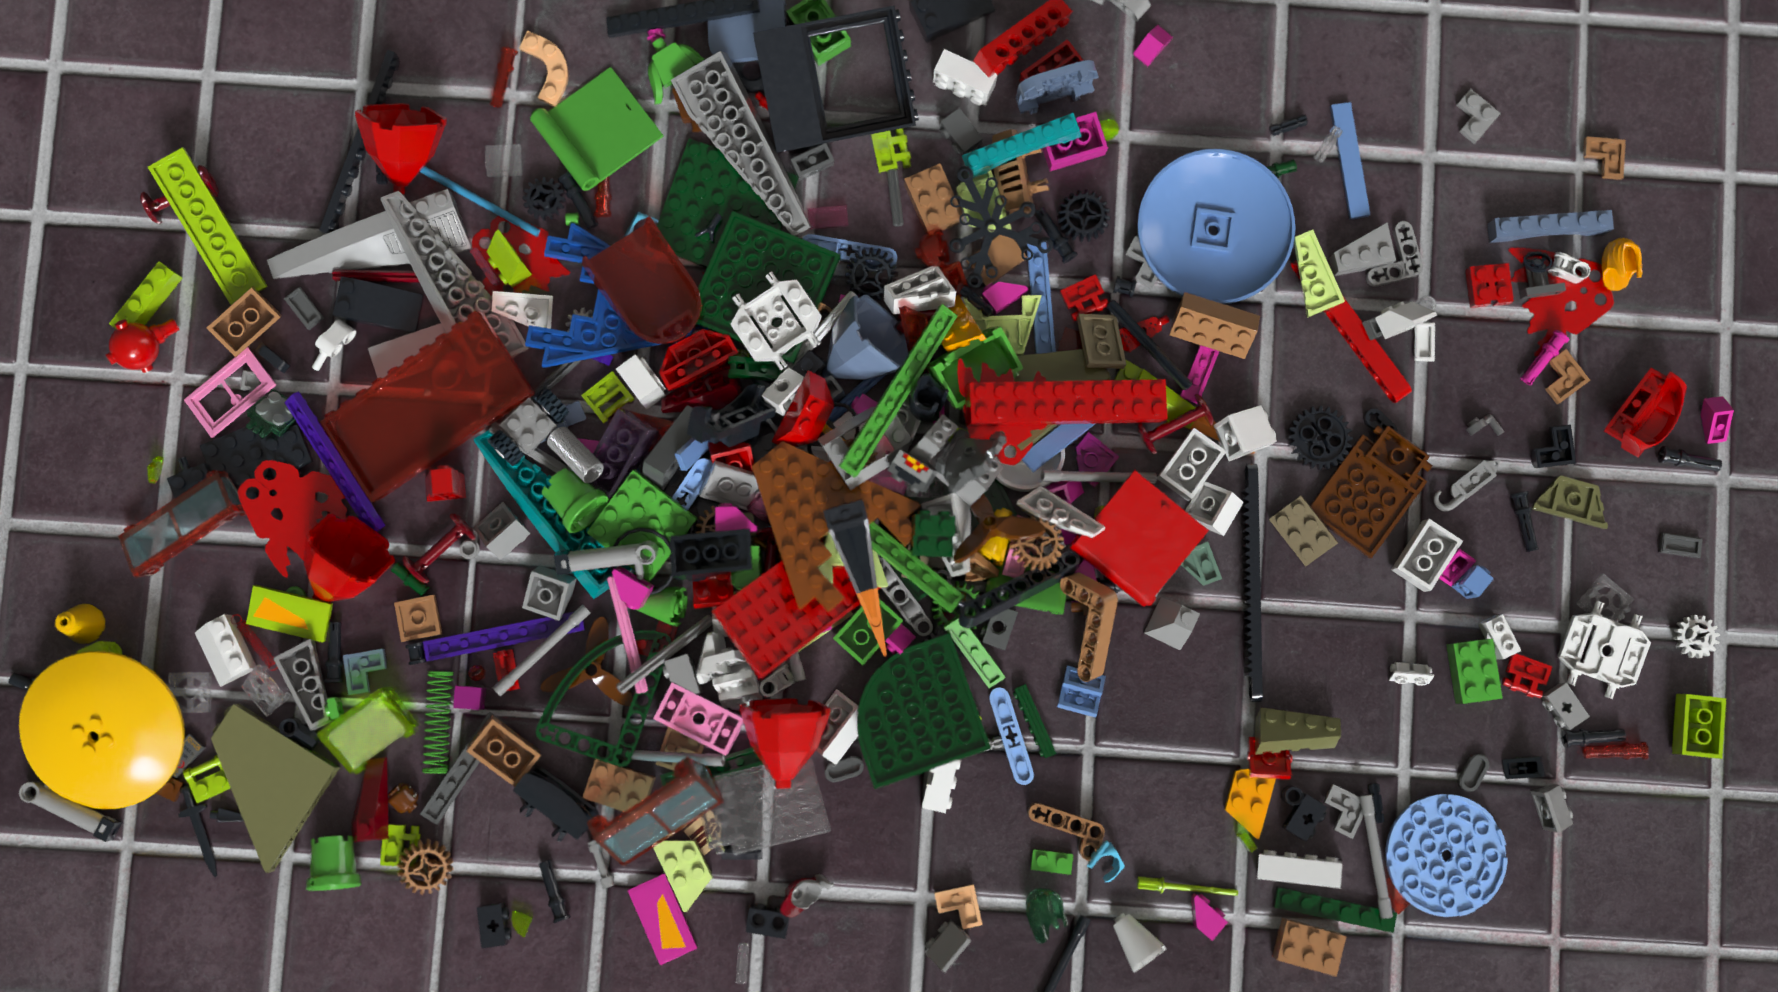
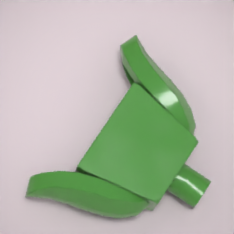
(668, 64)

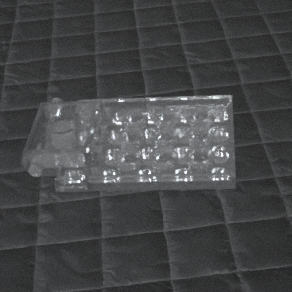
(762, 815)

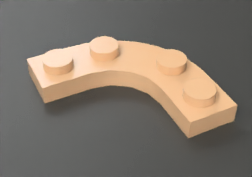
(556, 66)

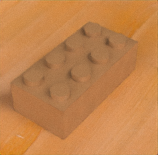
(1214, 325)

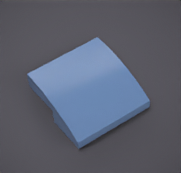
(1080, 695)

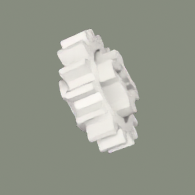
(1704, 641)

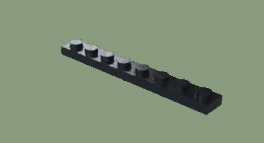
(678, 15)

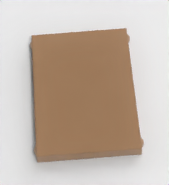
(1004, 255)

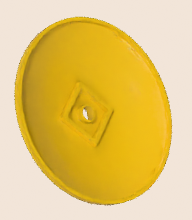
(128, 709)

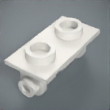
(1419, 674)

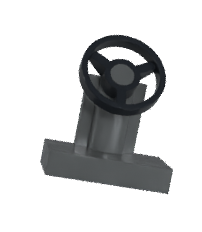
(1537, 277)

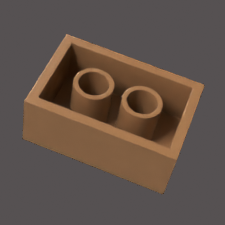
(931, 199)
(244, 321)
(503, 750)
(617, 786)
(1309, 946)

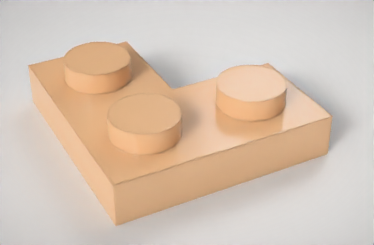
(964, 900)

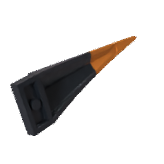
(851, 536)

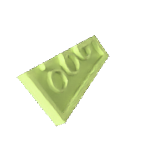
(1316, 277)

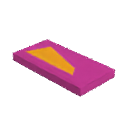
(662, 919)

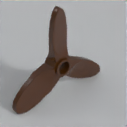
(992, 526)
(604, 680)

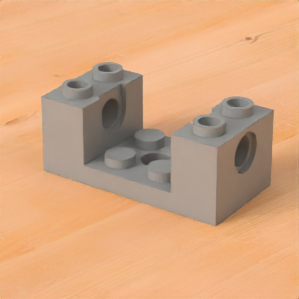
(935, 444)

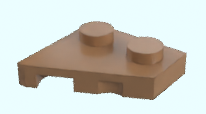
(980, 569)

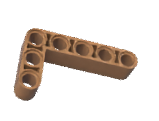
(1100, 618)

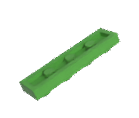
(975, 652)

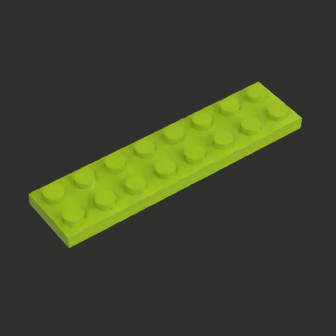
(206, 225)

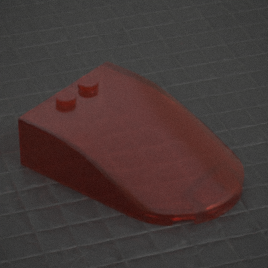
(647, 285)

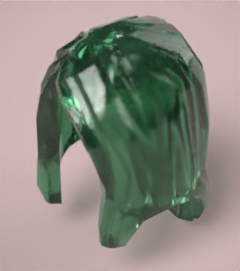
(1042, 910)

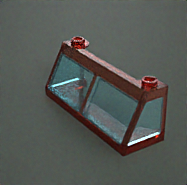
(180, 523)
(658, 814)

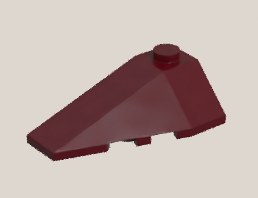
(712, 391)
(371, 808)

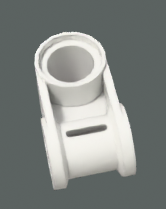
(1565, 266)
(778, 680)

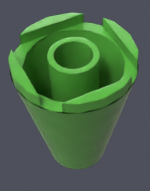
(667, 605)

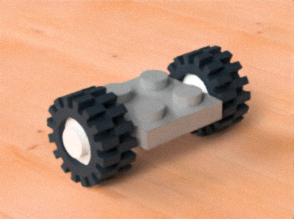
(528, 426)

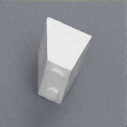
(1245, 432)

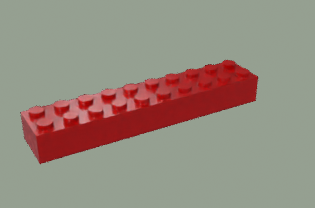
(1065, 402)

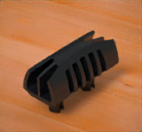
(555, 801)

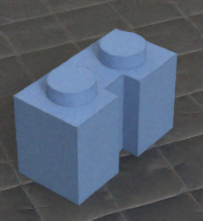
(1473, 582)

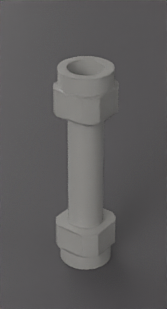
(607, 880)

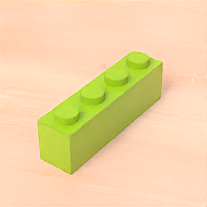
(148, 295)

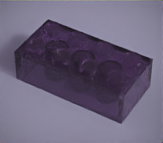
(622, 450)

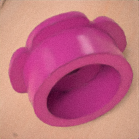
(655, 34)

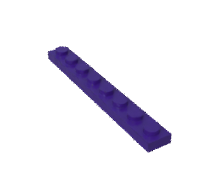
(333, 462)
(495, 637)

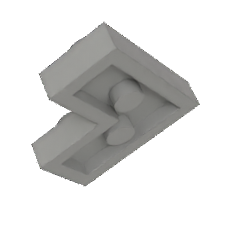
(1481, 115)
(1145, 275)
(1350, 809)

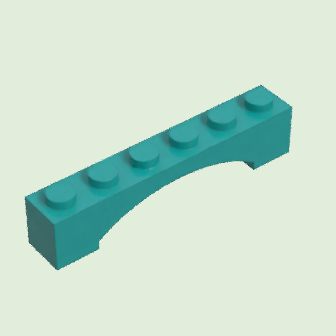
(1051, 133)

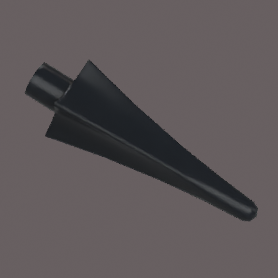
(224, 815)

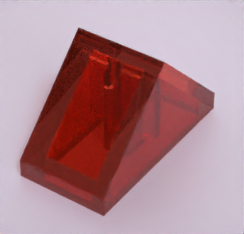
(955, 276)

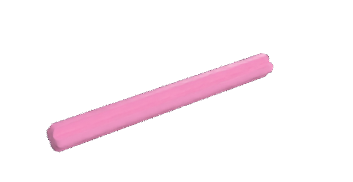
(627, 634)

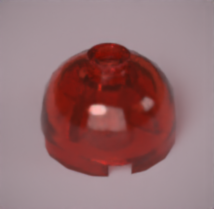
(933, 249)

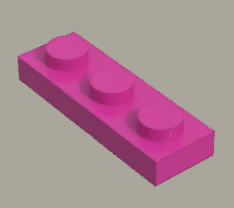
(1200, 372)

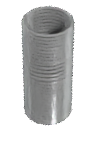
(575, 454)

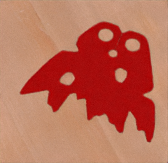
(539, 266)
(1550, 310)
(1014, 433)
(298, 505)

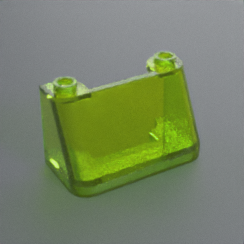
(368, 729)

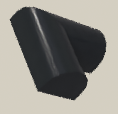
(1560, 453)

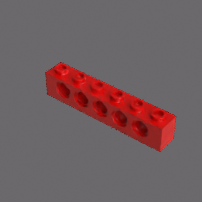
(1022, 37)

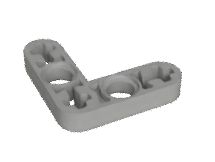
(1403, 265)

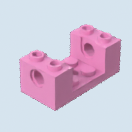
(720, 724)

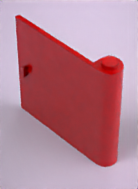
(1140, 539)

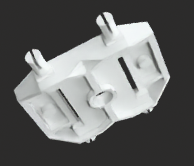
(765, 309)
(1627, 646)

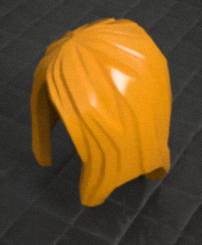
(1620, 262)

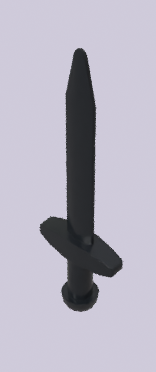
(193, 811)

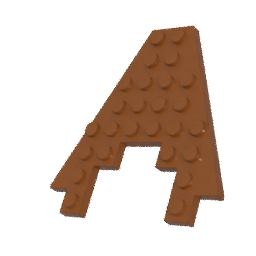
(795, 493)

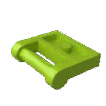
(603, 392)
(210, 785)

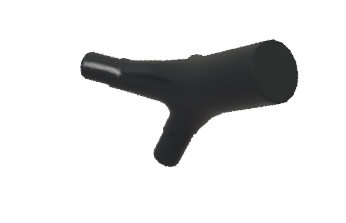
(710, 227)

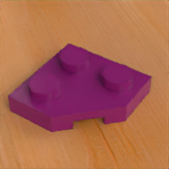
(1094, 456)

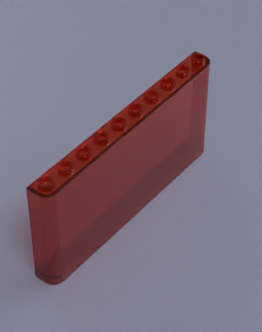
(427, 406)

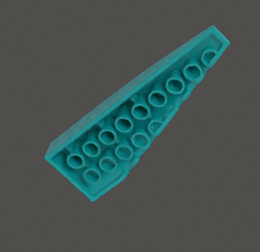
(526, 485)

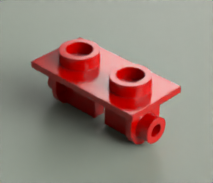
(504, 664)

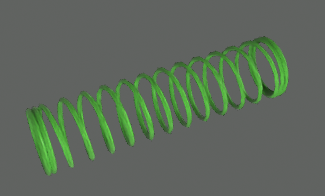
(440, 769)

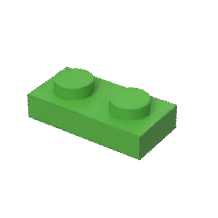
(334, 708)
(1051, 861)

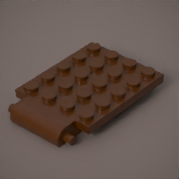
(1372, 489)

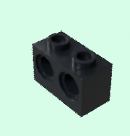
(767, 927)

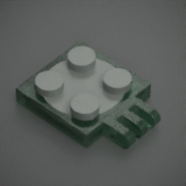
(270, 415)

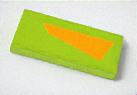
(289, 613)

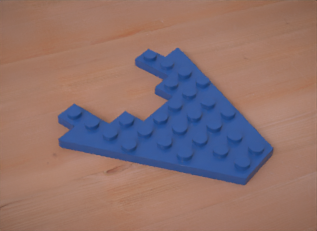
(587, 335)

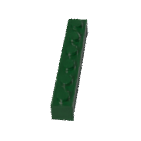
(1033, 718)

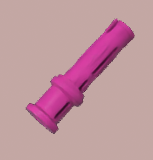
(1549, 351)

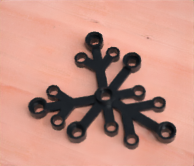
(981, 206)

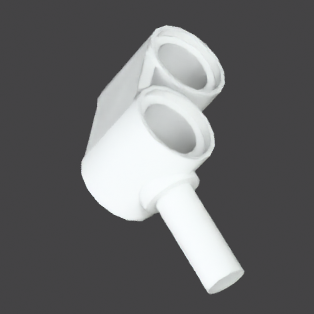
(330, 341)

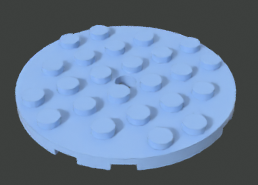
(1416, 859)

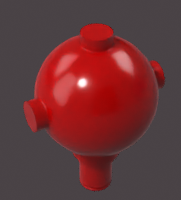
(137, 345)

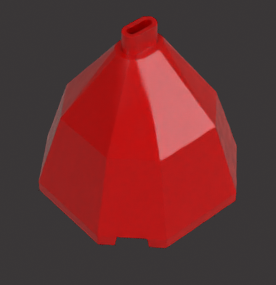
(400, 139)
(344, 557)
(784, 734)

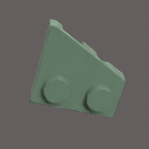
(1202, 564)

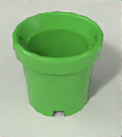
(574, 500)
(332, 864)

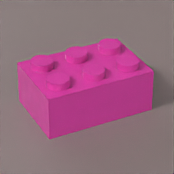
(1088, 146)

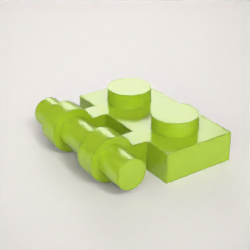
(885, 153)
(394, 846)

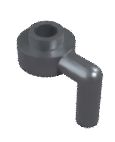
(1476, 424)

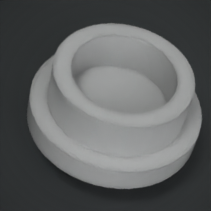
(469, 549)

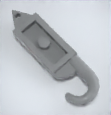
(1468, 484)

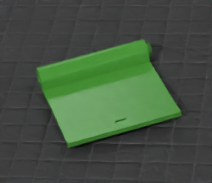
(596, 130)

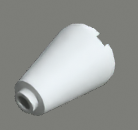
(1137, 941)

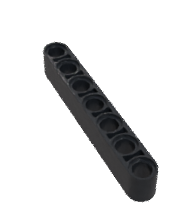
(1014, 596)

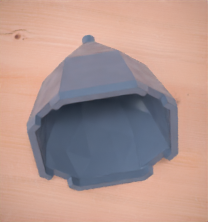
(864, 342)

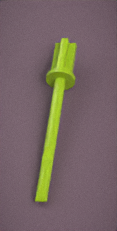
(1159, 885)

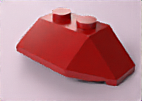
(695, 357)
(806, 412)

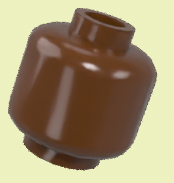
(403, 798)

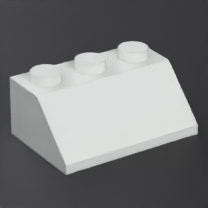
(225, 649)
(840, 727)

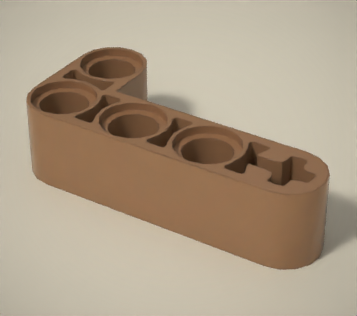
(1064, 825)

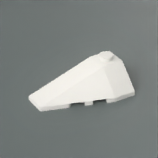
(1051, 508)
(961, 510)

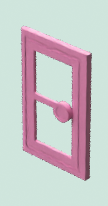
(241, 404)

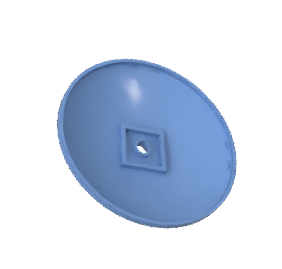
(1223, 192)

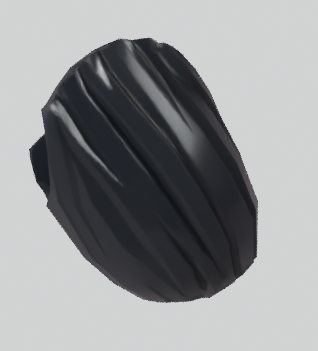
(927, 399)

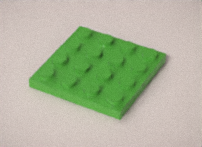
(646, 506)

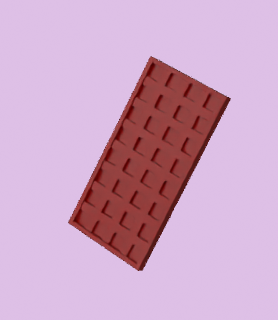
(769, 624)

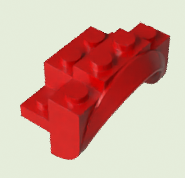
(1647, 419)

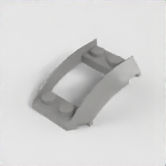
(836, 448)

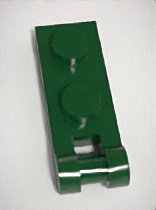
(753, 369)

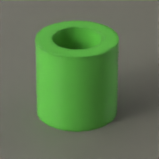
(572, 218)

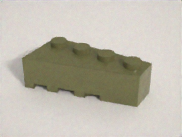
(1294, 731)

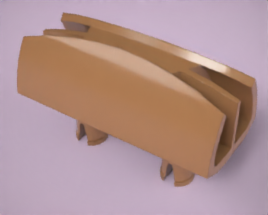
(1014, 179)

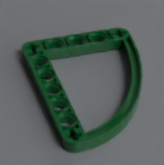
(634, 708)

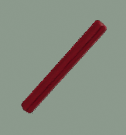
(376, 275)

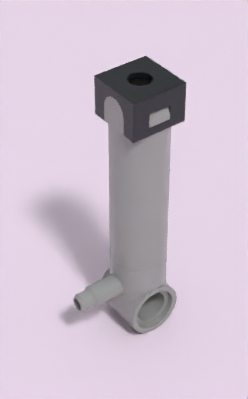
(568, 561)
(101, 826)

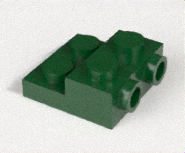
(932, 534)

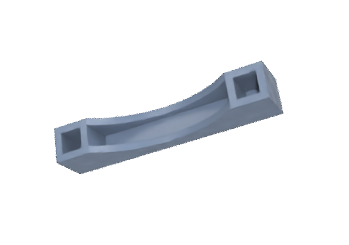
(1575, 223)

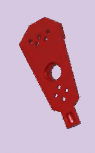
(1133, 343)

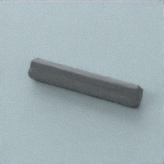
(895, 199)

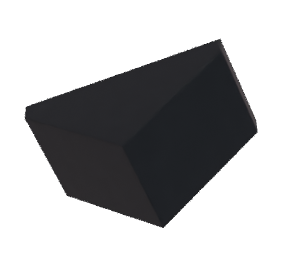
(1523, 767)

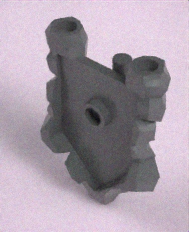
(968, 458)

